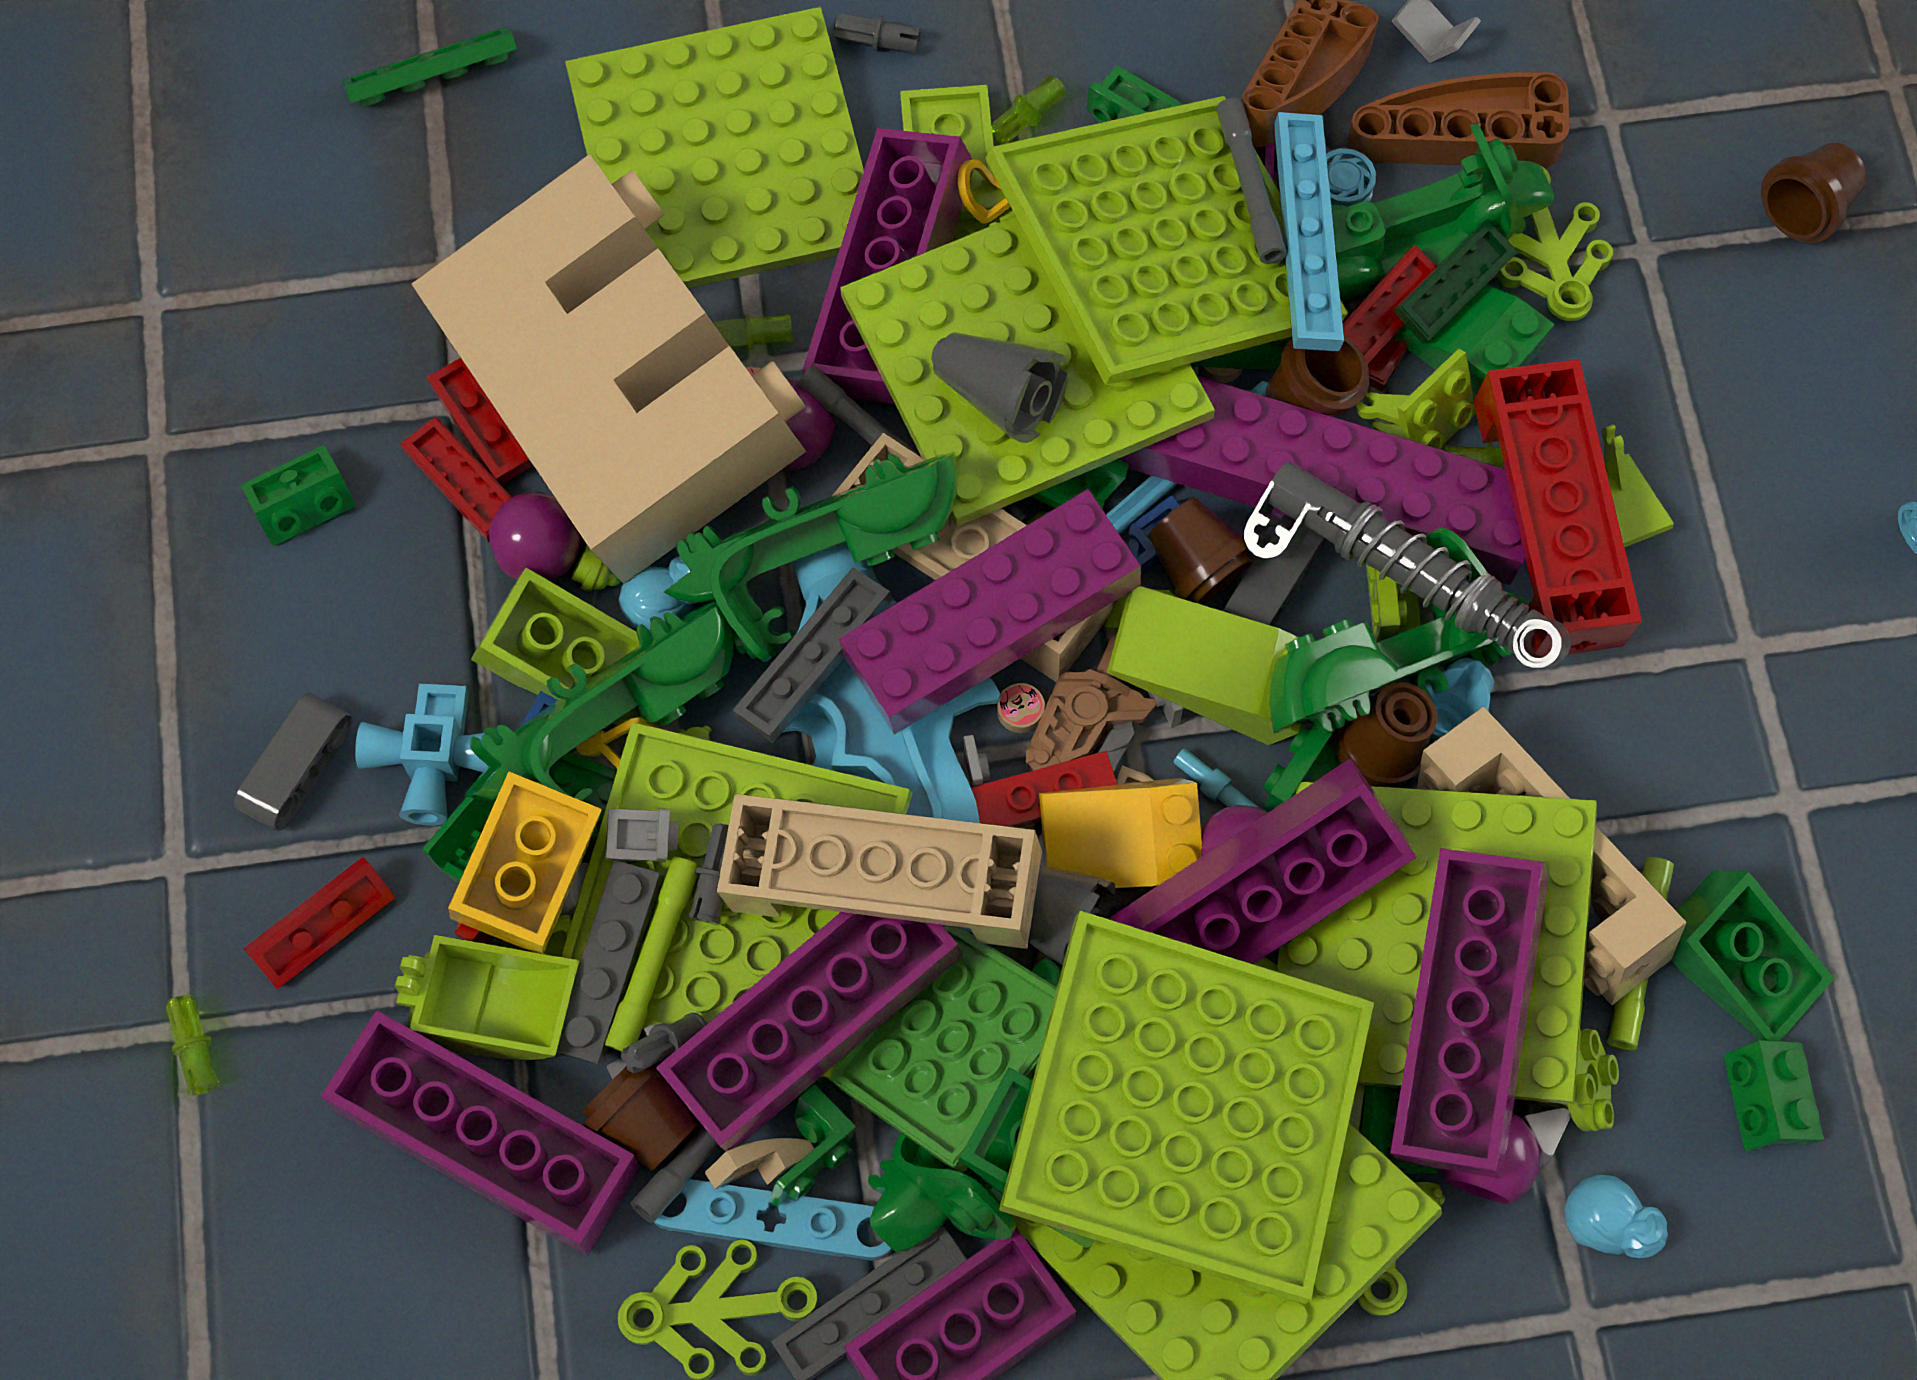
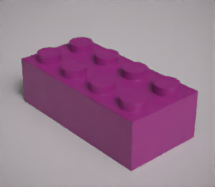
(968, 1321)

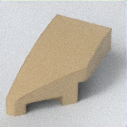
(769, 1156)

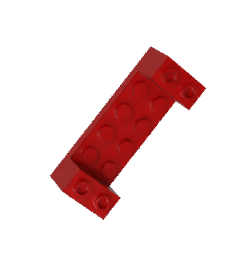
(1561, 502)

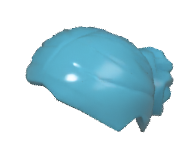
(645, 596)
(1467, 693)
(1611, 1219)

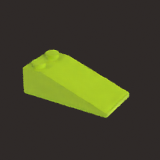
(545, 632)
(1201, 660)

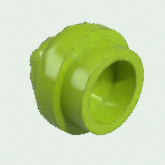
(592, 572)

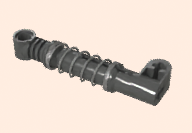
(1363, 533)

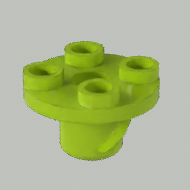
(1594, 1079)

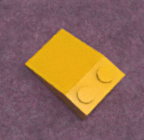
(1123, 831)
(524, 863)

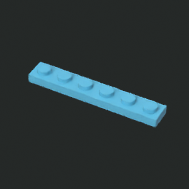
(1308, 232)

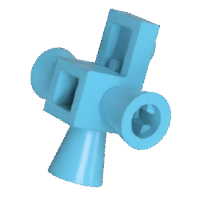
(428, 748)

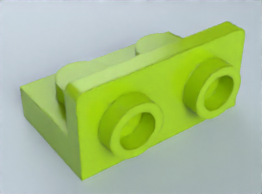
(1390, 609)

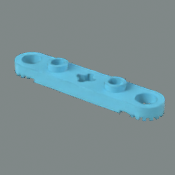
(810, 1222)

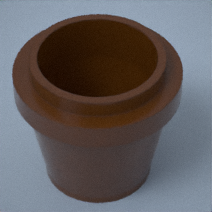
(1812, 191)
(1320, 378)
(1199, 551)
(1391, 737)
(641, 1115)

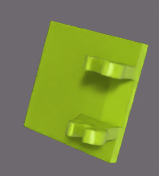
(1432, 411)
(1635, 503)

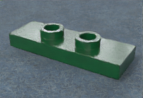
(1455, 281)

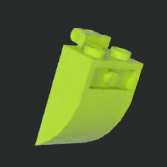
(487, 998)

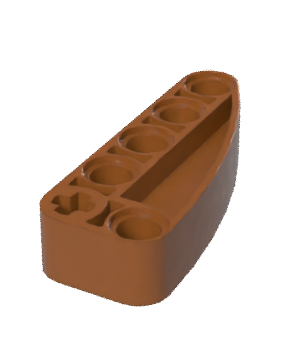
(1309, 63)
(1500, 103)

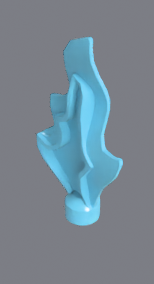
(854, 736)

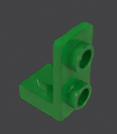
(822, 1123)

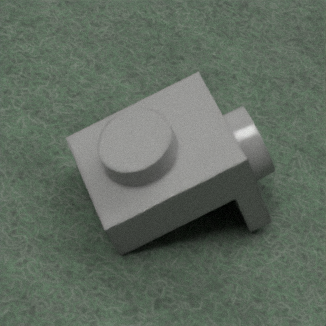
(640, 835)

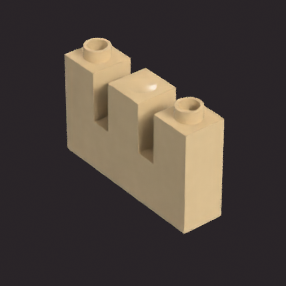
(610, 368)

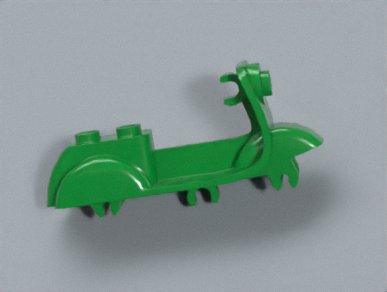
(1438, 215)
(874, 518)
(1350, 666)
(657, 678)
(926, 1192)

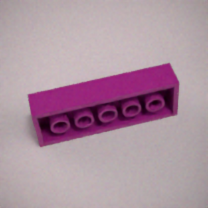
(900, 211)
(991, 611)
(1279, 871)
(1470, 1013)
(804, 1019)
(482, 1132)

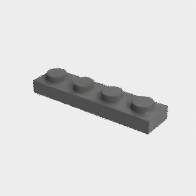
(810, 656)
(608, 960)
(821, 1336)

